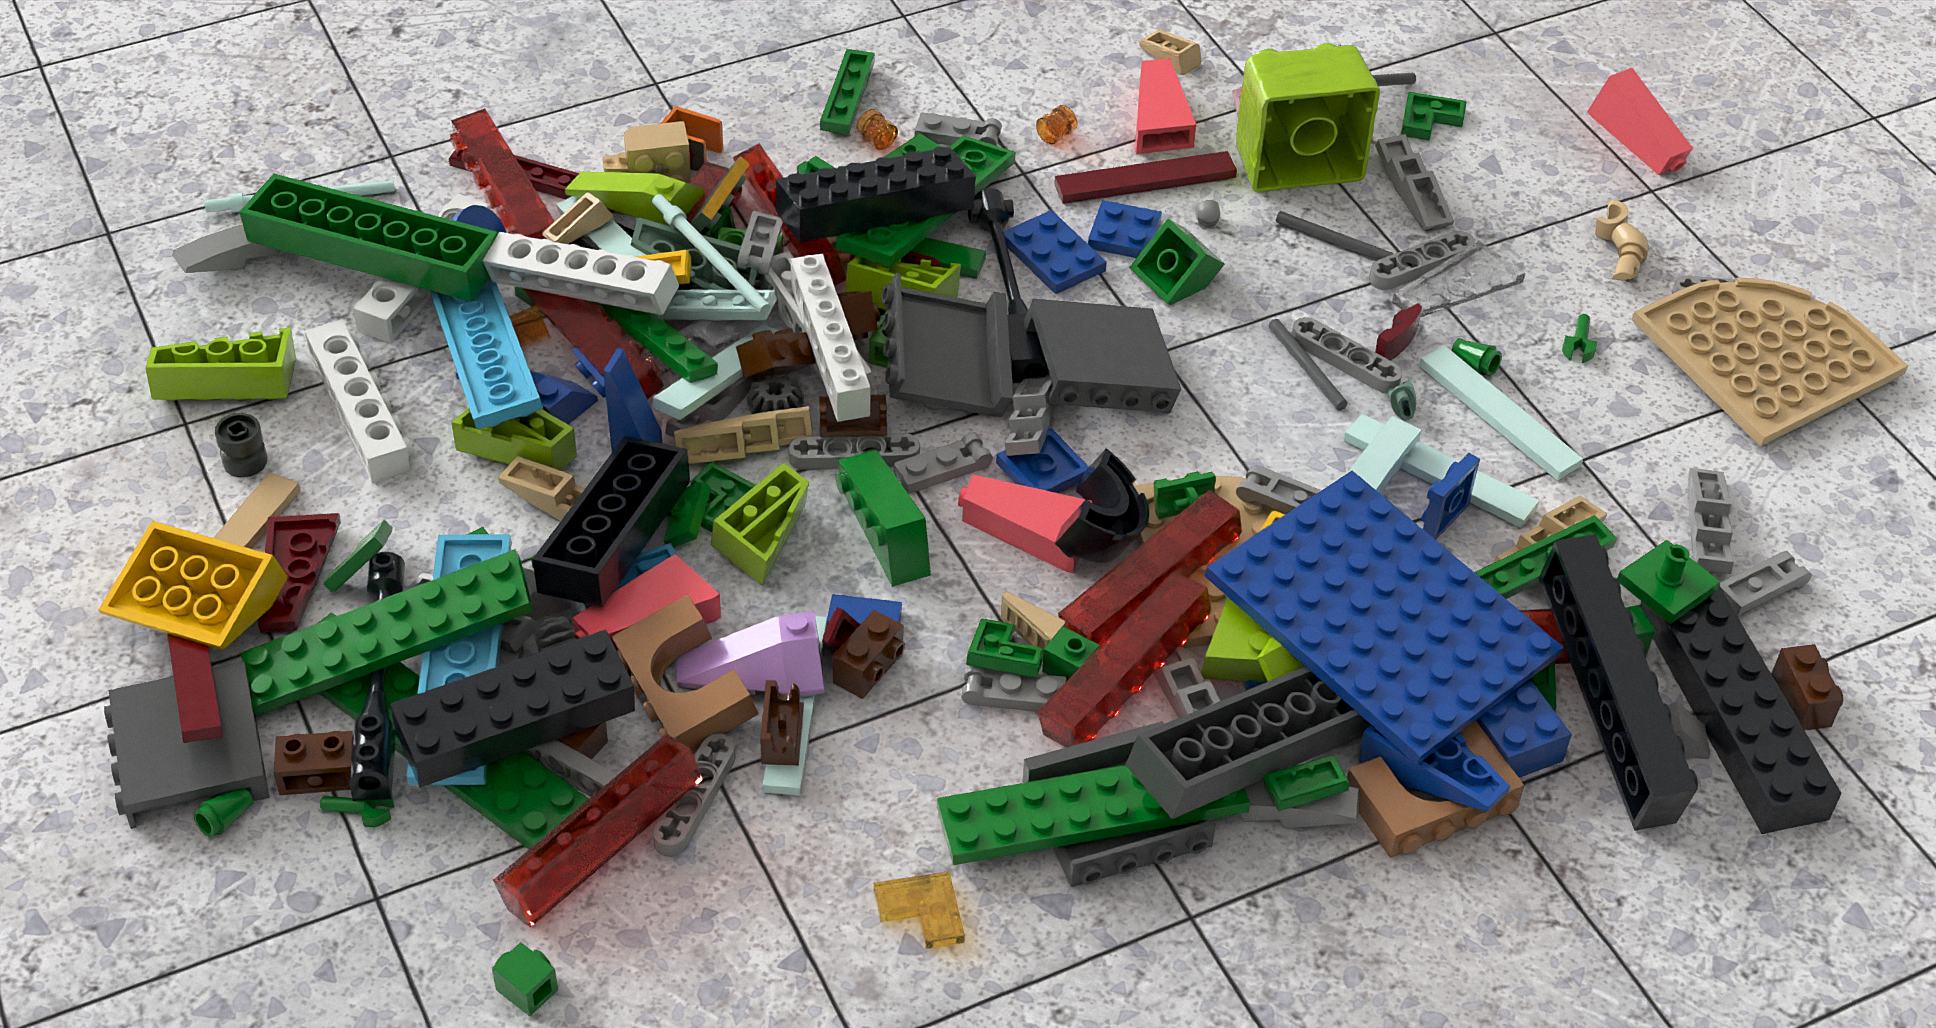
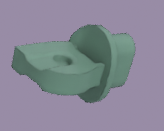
(1403, 400)

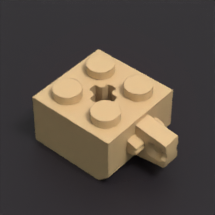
(654, 150)

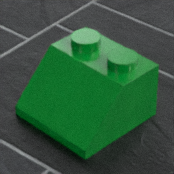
(1176, 263)

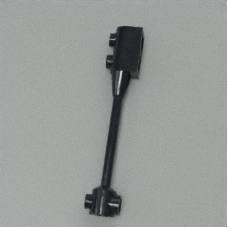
(1025, 348)
(373, 730)

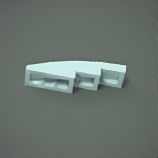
(1386, 453)

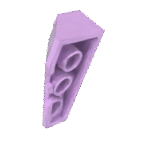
(772, 650)

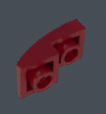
(1404, 328)

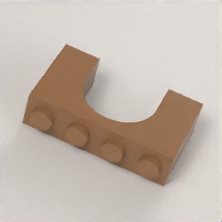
(648, 651)
(1407, 822)

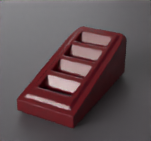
(838, 629)

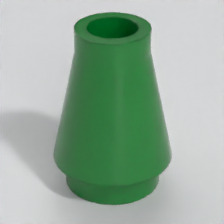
(1479, 356)
(220, 812)

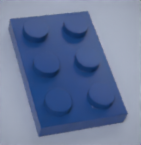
(1054, 252)

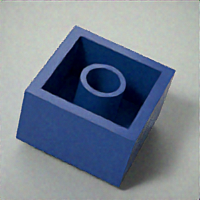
(1526, 731)

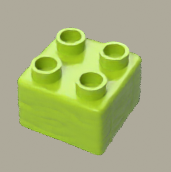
(1306, 117)

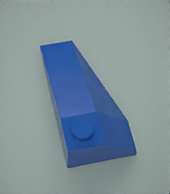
(561, 396)
(627, 404)
(1447, 773)

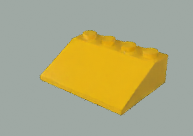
(194, 586)

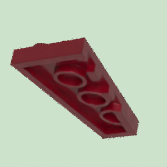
(301, 549)

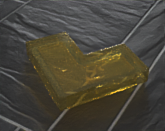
(927, 897)

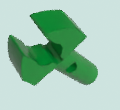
(1580, 340)
(370, 816)

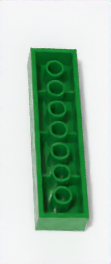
(369, 236)

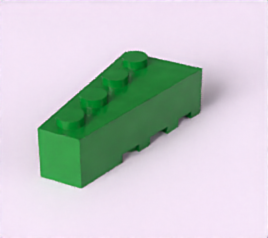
(886, 516)

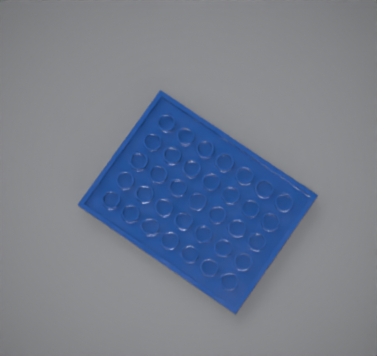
(1384, 615)

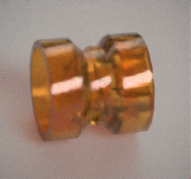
(1061, 122)
(878, 130)

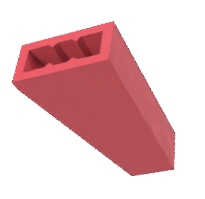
(1163, 111)
(1640, 122)
(1020, 516)
(647, 595)

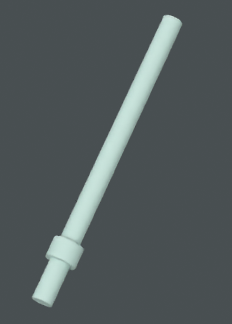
(238, 201)
(677, 219)

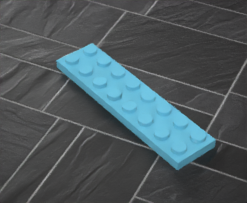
(487, 357)
(471, 653)

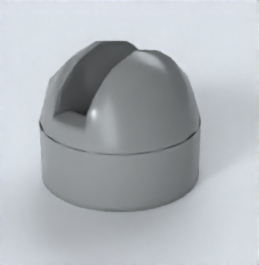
(1207, 213)

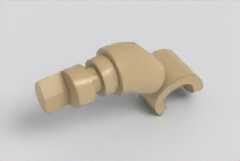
(1630, 242)

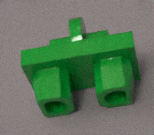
(1178, 494)

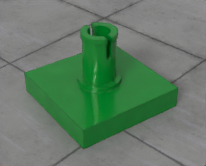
(1668, 581)

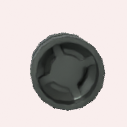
(241, 444)

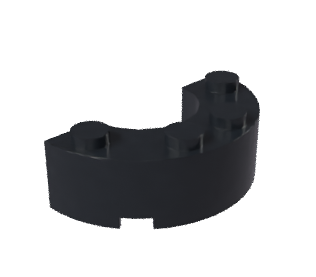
(1112, 520)

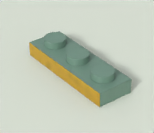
(721, 196)

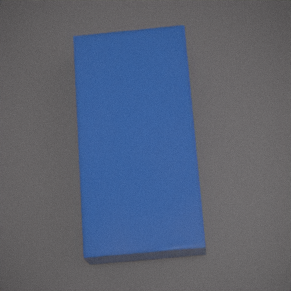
(861, 607)

